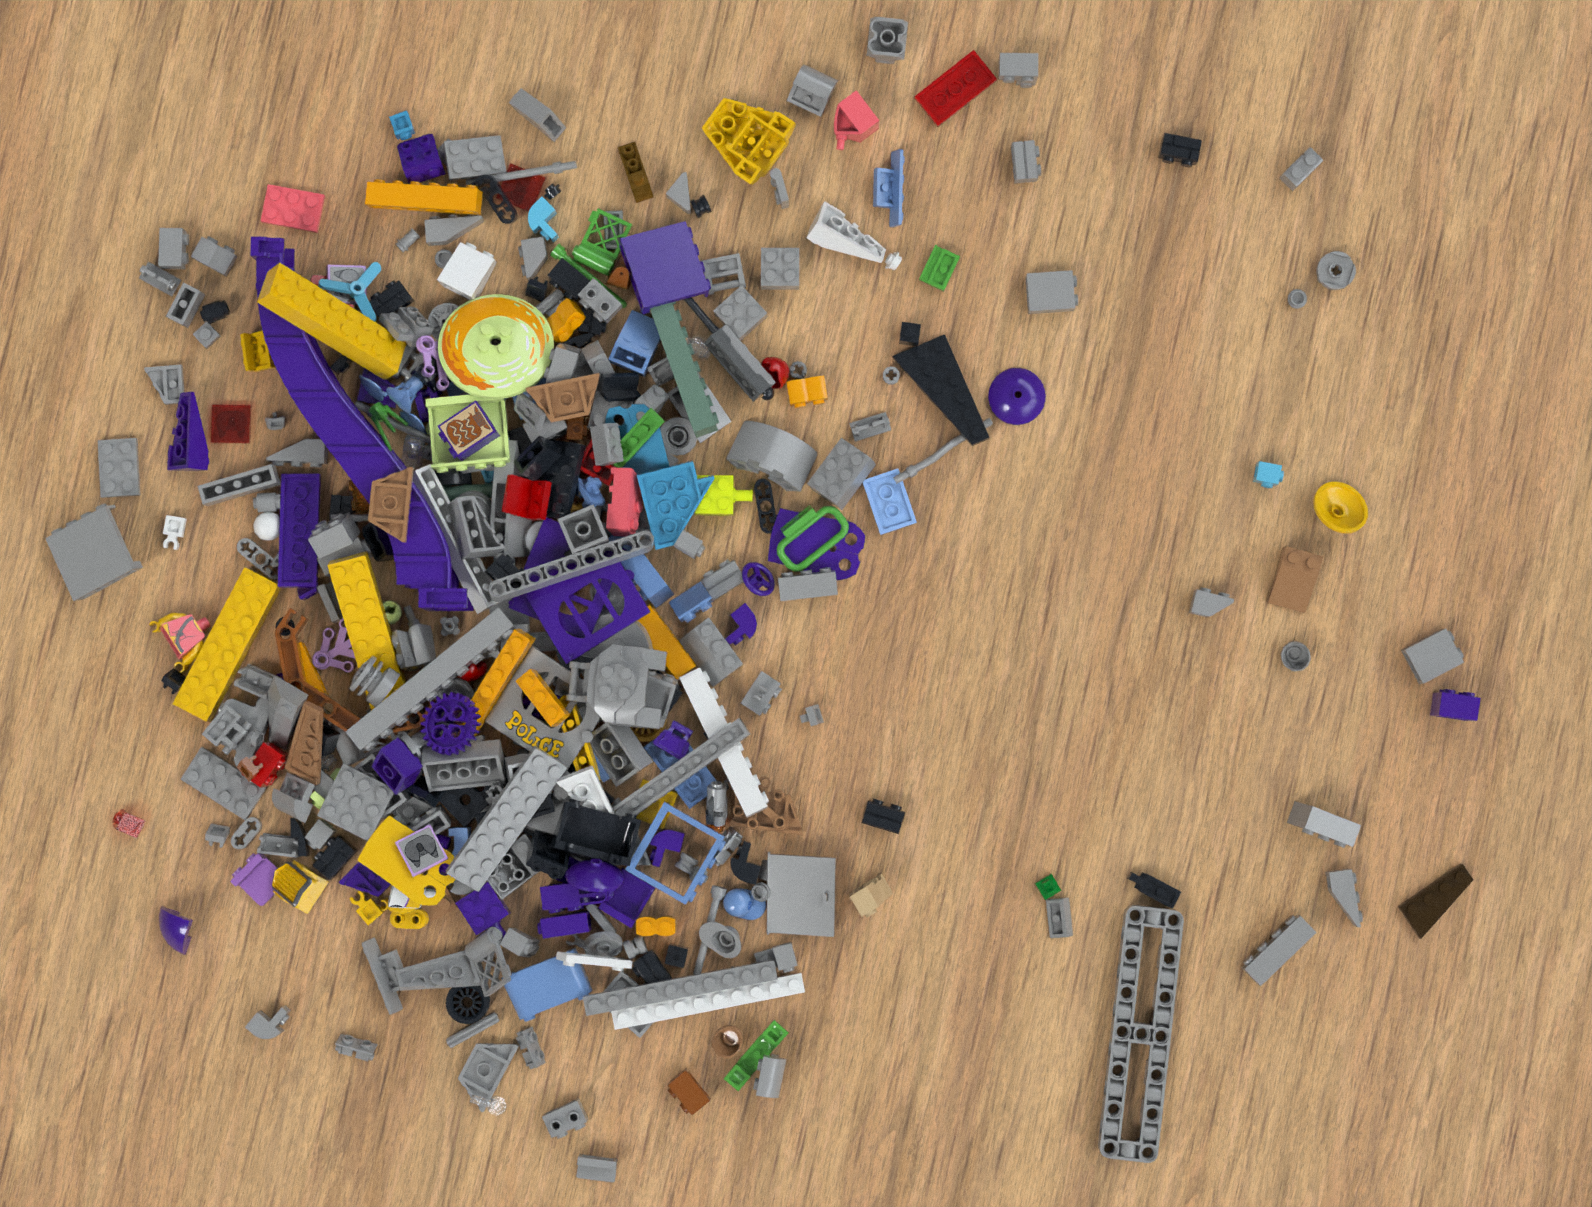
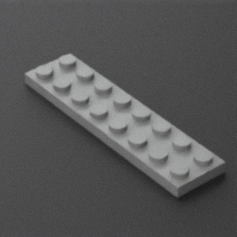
(506, 818)

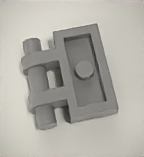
(222, 725)

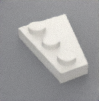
(586, 787)

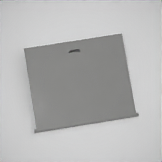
(799, 895)

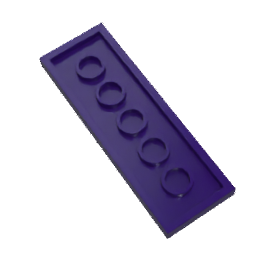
(297, 519)

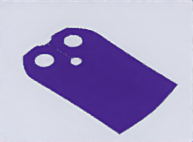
(814, 538)

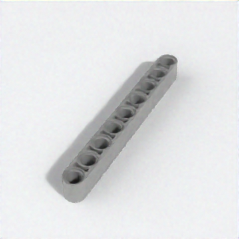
(565, 573)

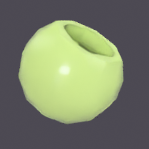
(392, 610)

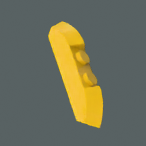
(586, 756)

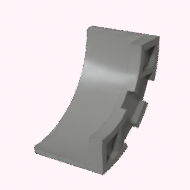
(774, 453)

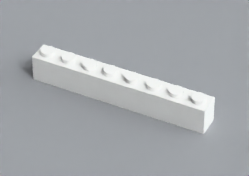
(469, 571)
(733, 763)

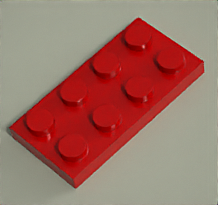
(955, 88)

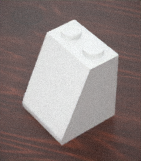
(467, 271)

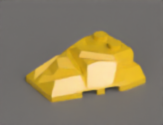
(748, 137)

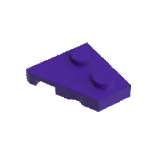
(363, 395)

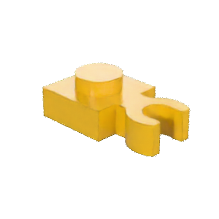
(368, 910)

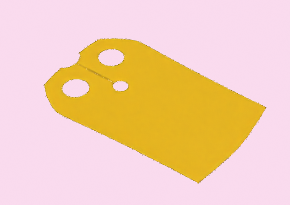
(386, 861)

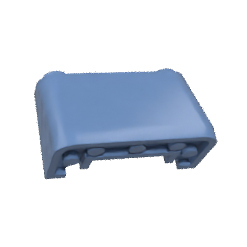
(546, 986)

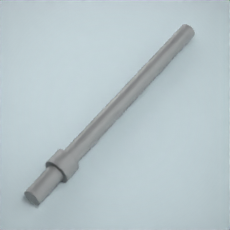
(556, 167)

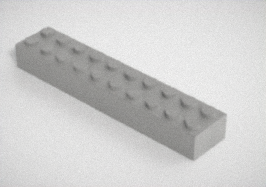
(430, 680)

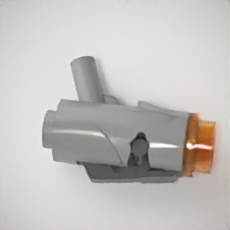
(716, 805)

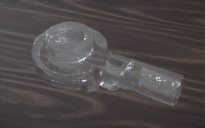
(495, 1105)

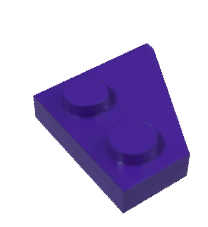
(365, 880)

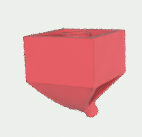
(854, 120)

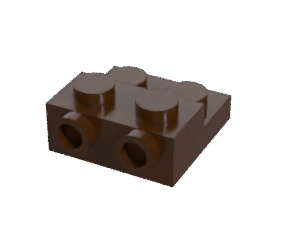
(577, 429)

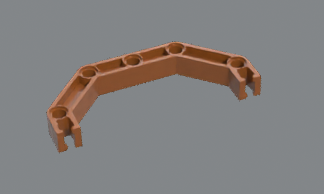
(294, 671)

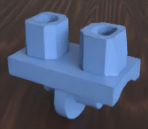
(589, 490)

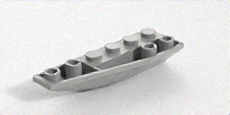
(508, 528)

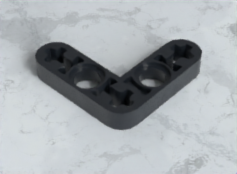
(489, 193)
(762, 521)

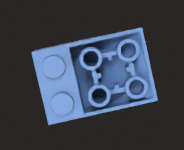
(636, 344)
(691, 602)

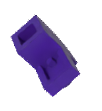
(747, 625)
(664, 840)

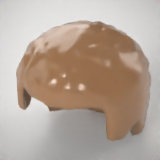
(727, 1041)

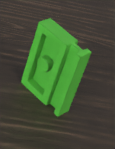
(939, 268)

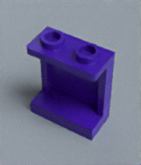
(628, 899)

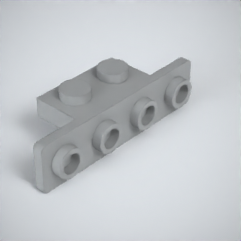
(383, 970)

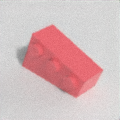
(626, 503)

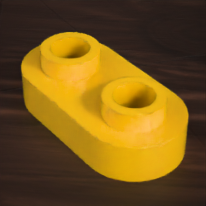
(408, 919)

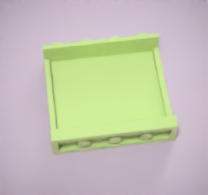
(495, 453)

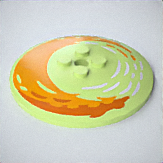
(495, 369)

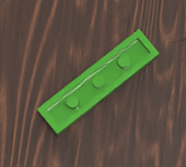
(639, 435)

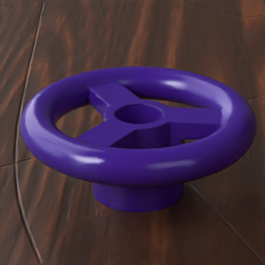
(756, 580)

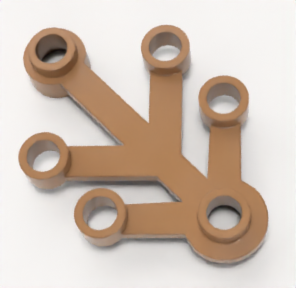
(768, 811)

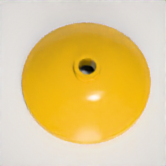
(1340, 507)

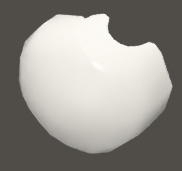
(267, 526)

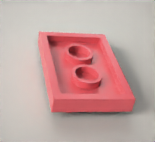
(292, 208)

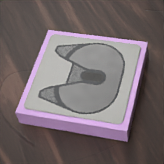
(345, 274)
(421, 850)

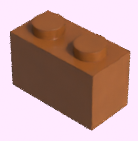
(688, 1092)

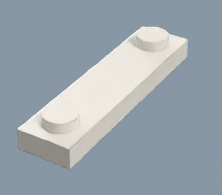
(616, 963)

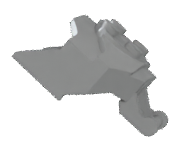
(618, 684)

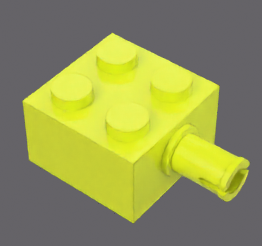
(721, 497)

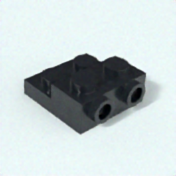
(545, 858)

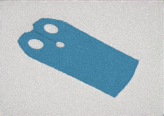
(652, 453)

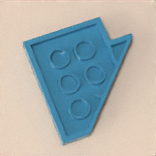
(671, 499)

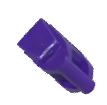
(672, 743)

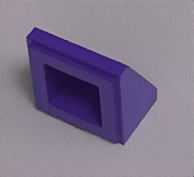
(306, 593)

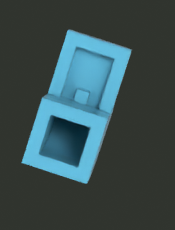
(539, 216)

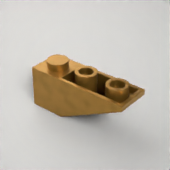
(635, 172)

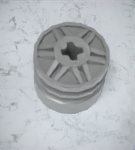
(374, 681)

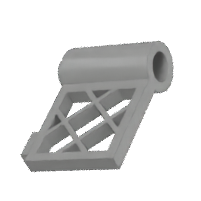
(349, 751)
(483, 949)

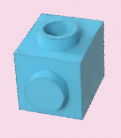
(1268, 474)

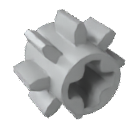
(493, 792)

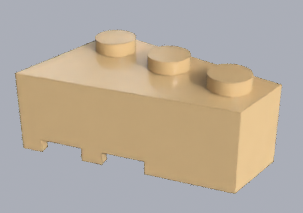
(870, 895)

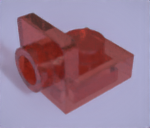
(128, 823)

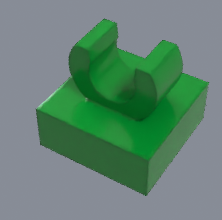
(1048, 886)

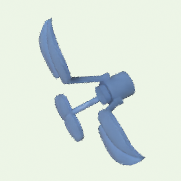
(401, 397)

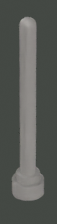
(717, 895)

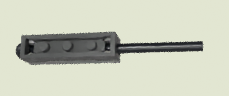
(736, 358)

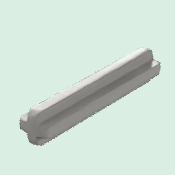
(472, 1030)

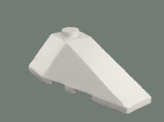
(837, 234)

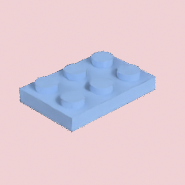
(889, 502)

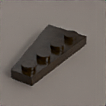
(1433, 901)

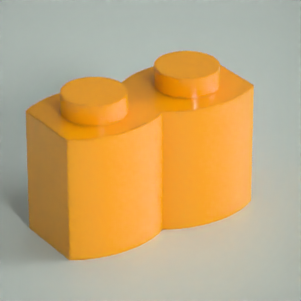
(565, 320)
(807, 391)
(651, 925)

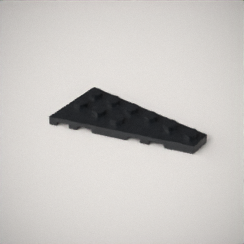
(941, 380)

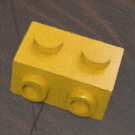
(255, 352)

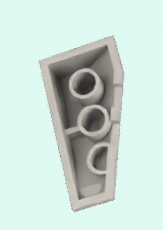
(284, 711)

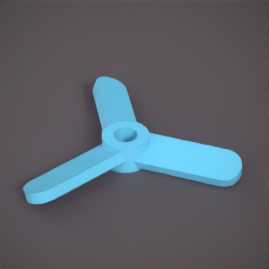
(361, 284)

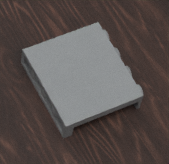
(91, 553)

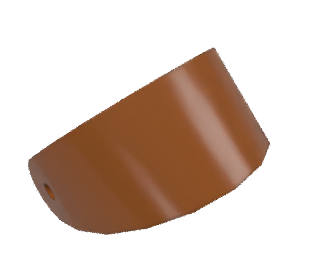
(619, 276)

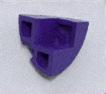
(175, 929)

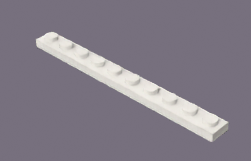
(706, 1002)

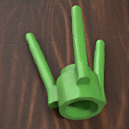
(380, 414)

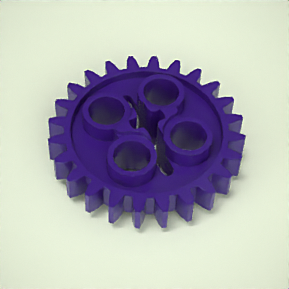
(452, 706)

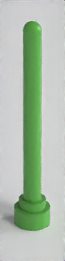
(559, 252)

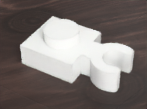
(174, 528)

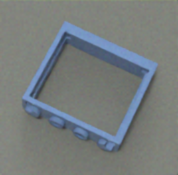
(700, 876)

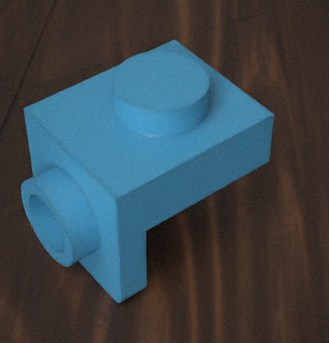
(402, 125)

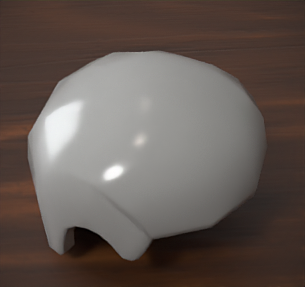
(1295, 656)

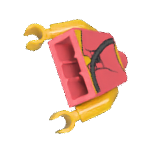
(183, 635)

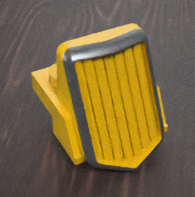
(298, 885)

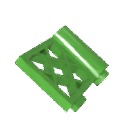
(595, 256)

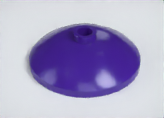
(1012, 409)
(595, 876)

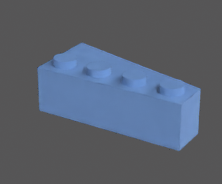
(646, 577)

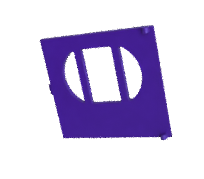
(550, 546)
(547, 603)

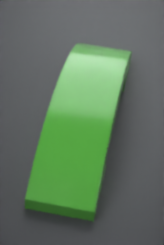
(748, 1062)

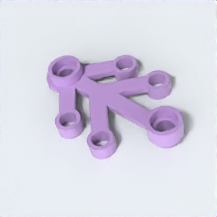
(431, 350)
(341, 647)

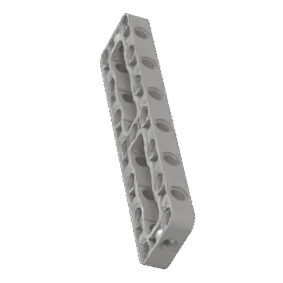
(1120, 1045)

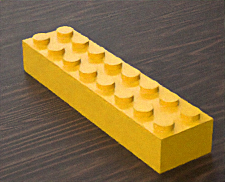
(331, 321)
(364, 613)
(227, 645)

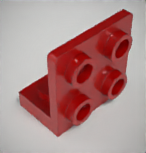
(526, 498)

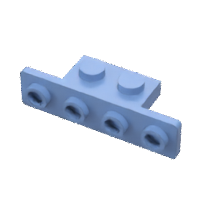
(889, 188)

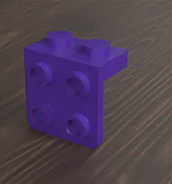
(420, 159)

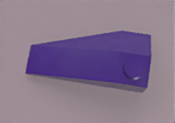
(189, 444)

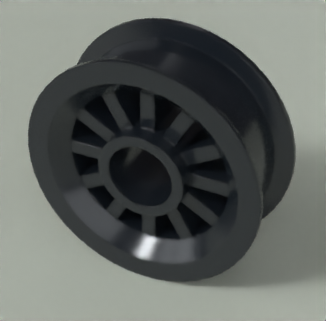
(452, 1010)

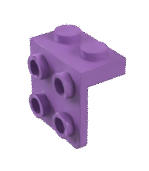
(256, 878)

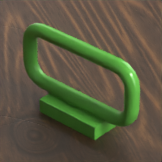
(801, 523)

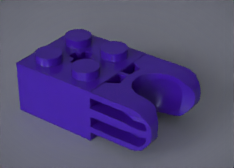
(563, 895)

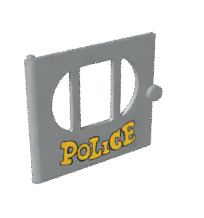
(526, 730)

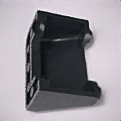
(596, 833)

